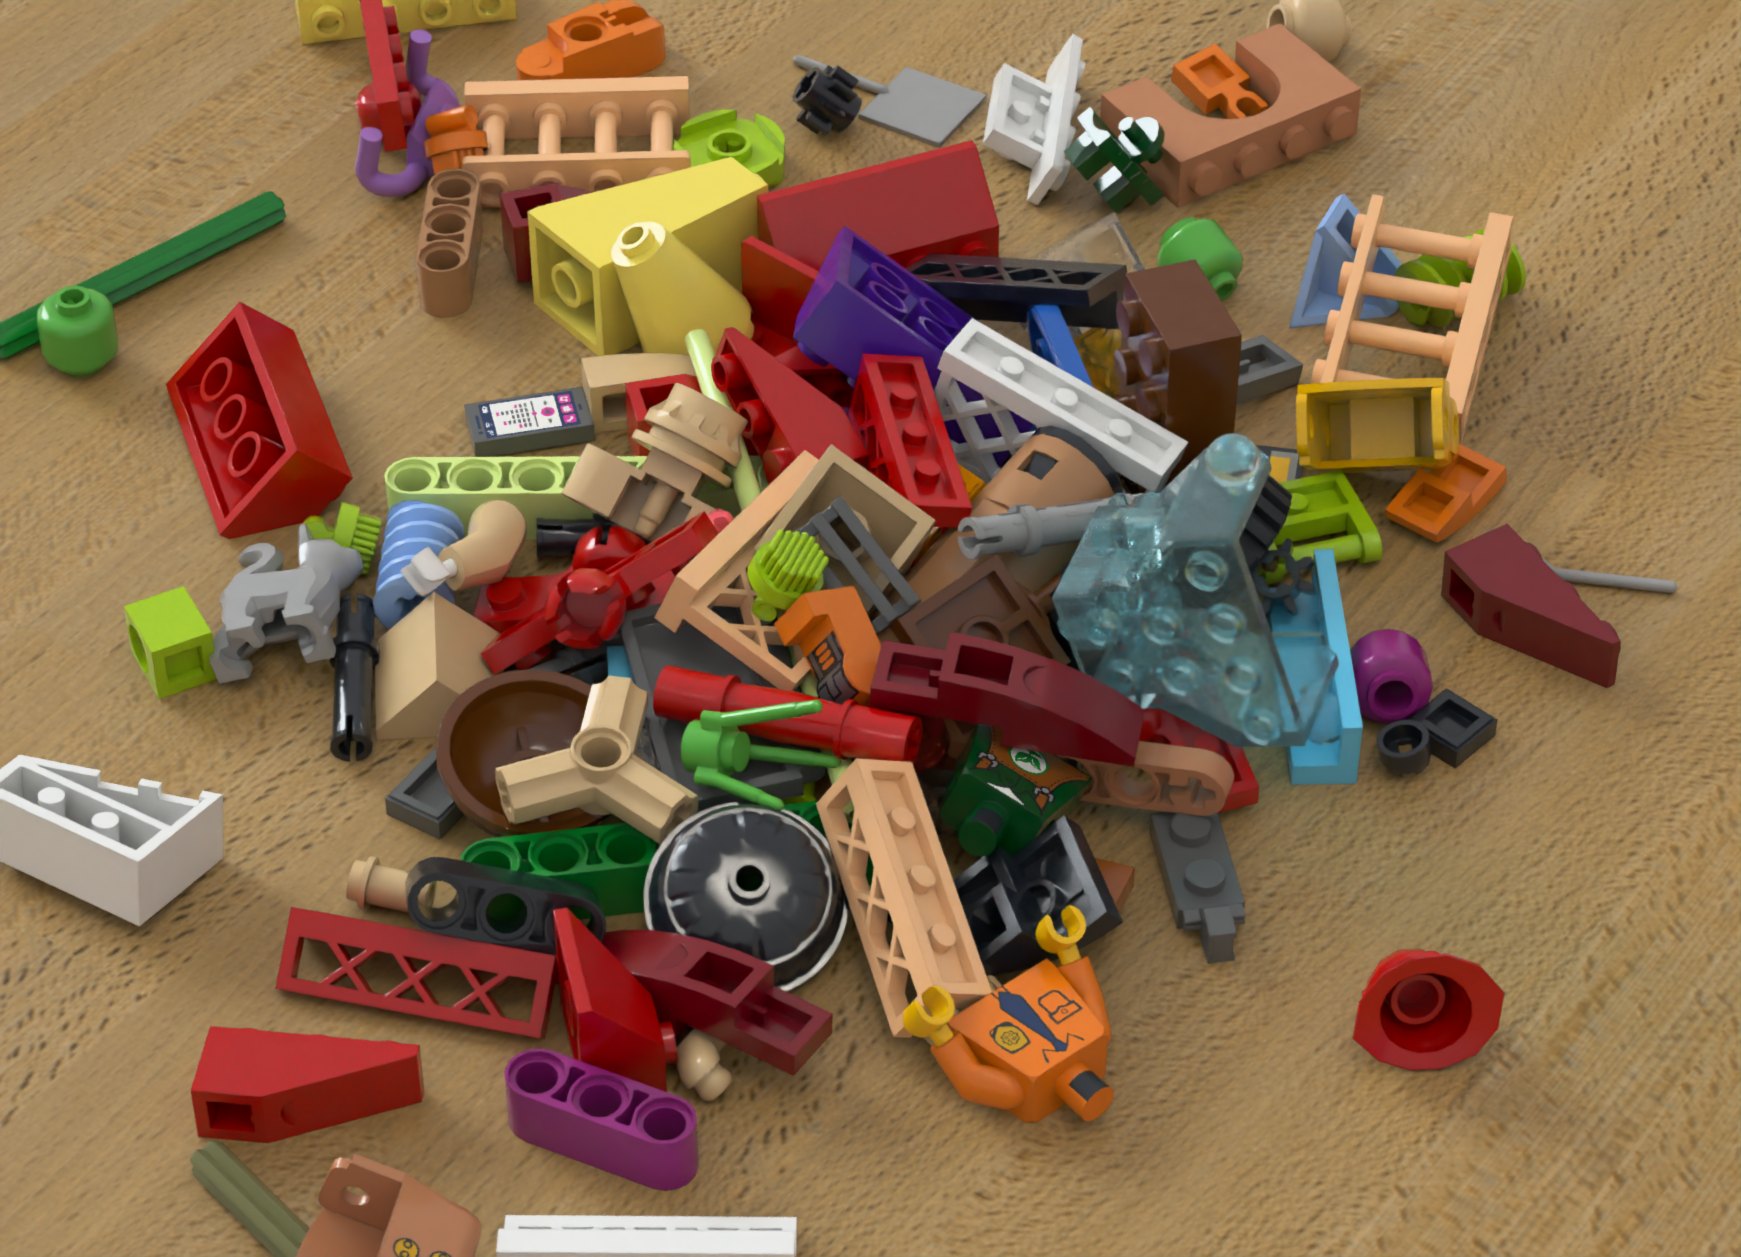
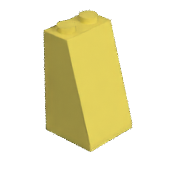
(573, 240)

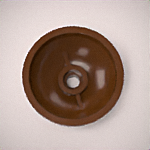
(502, 724)

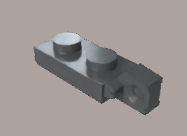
(1199, 879)

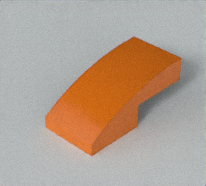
(1447, 497)

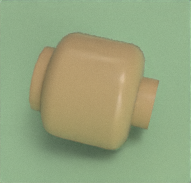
(1315, 22)

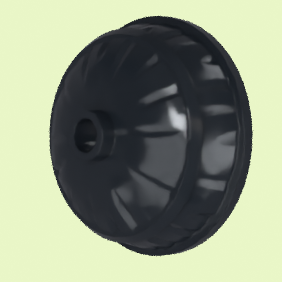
(786, 922)

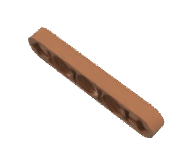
(1112, 787)

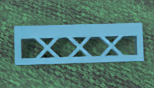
(1324, 613)

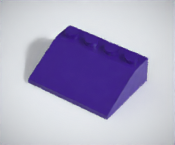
(879, 307)

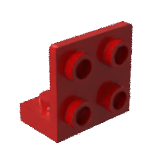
(776, 291)

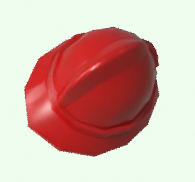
(1427, 1010)

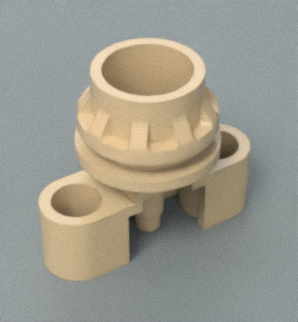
(687, 446)

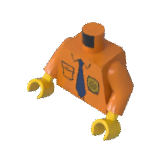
(1030, 1040)

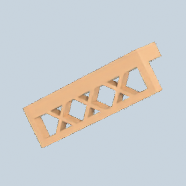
(907, 881)

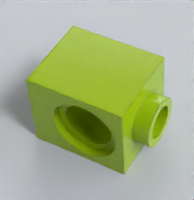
(170, 641)

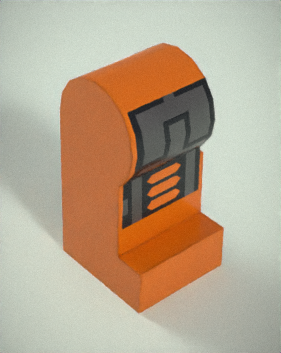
(834, 641)

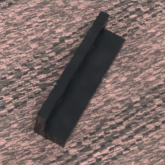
(1008, 286)

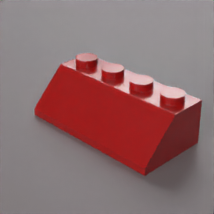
(900, 207)
(257, 426)

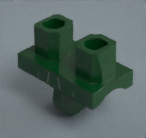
(1128, 178)

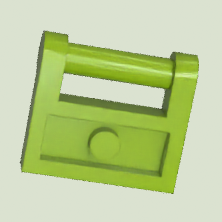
(1324, 507)

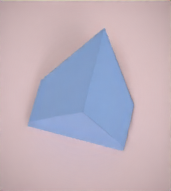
(1321, 276)

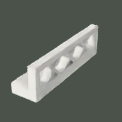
(646, 1236)

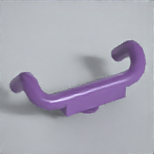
(438, 99)

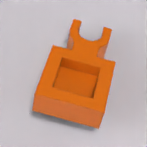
(1217, 82)

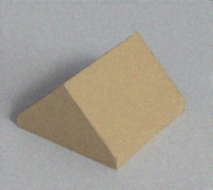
(888, 516)
(427, 666)

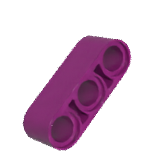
(602, 1119)

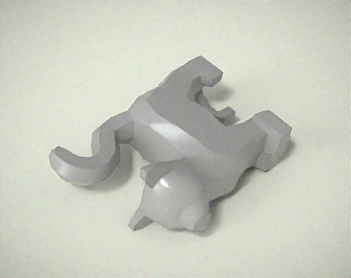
(285, 605)

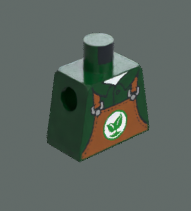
(1007, 793)

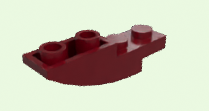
(1000, 685)
(722, 995)

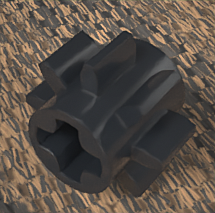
(827, 99)
(1284, 593)

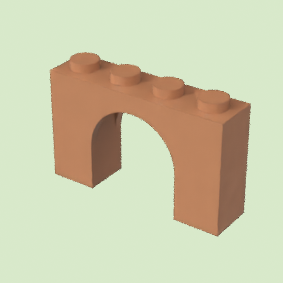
(1201, 155)

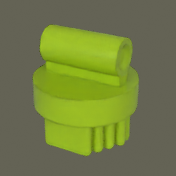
(350, 531)
(784, 572)

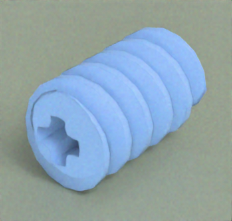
(408, 531)

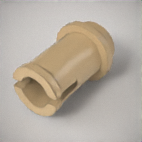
(383, 886)

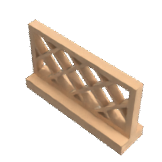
(724, 564)

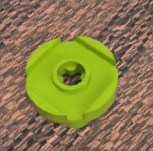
(753, 144)

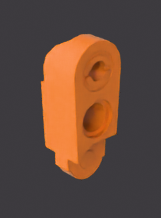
(596, 43)

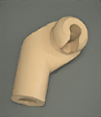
(699, 1065)

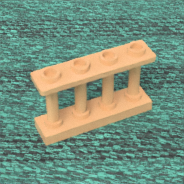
(571, 110)
(1471, 301)

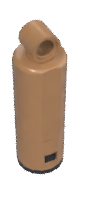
(1045, 472)

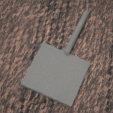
(914, 103)

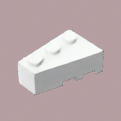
(105, 839)

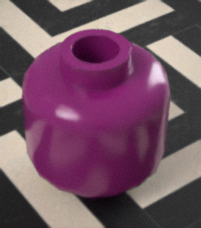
(1390, 675)

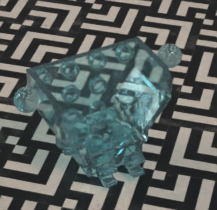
(1173, 616)

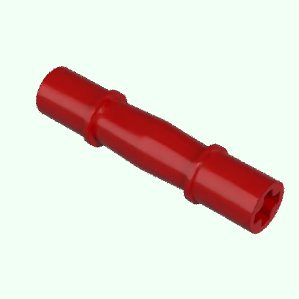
(842, 728)

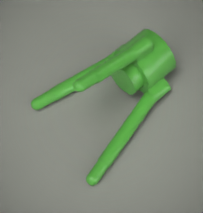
(717, 749)

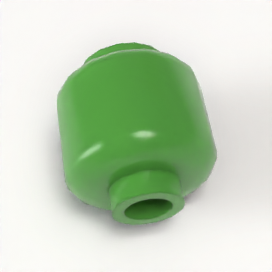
(1209, 246)
(77, 330)

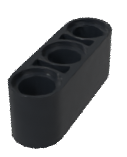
(479, 884)

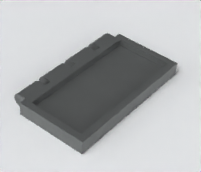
(653, 646)

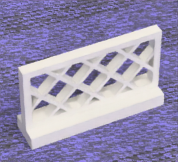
(1045, 396)

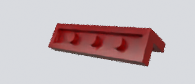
(907, 437)
(424, 945)

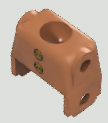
(392, 1221)

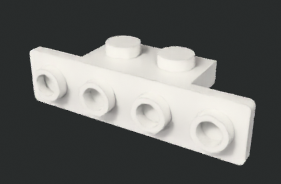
(1033, 118)

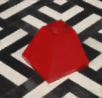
(607, 1009)

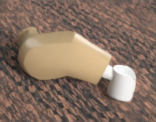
(481, 558)

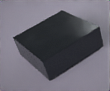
(1455, 727)

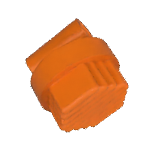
(453, 138)

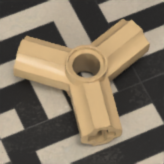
(600, 770)

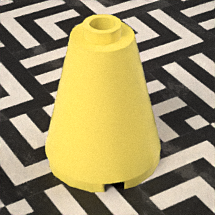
(674, 291)

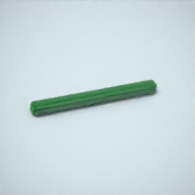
(158, 263)

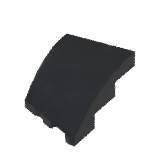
(1012, 894)

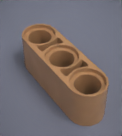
(449, 243)

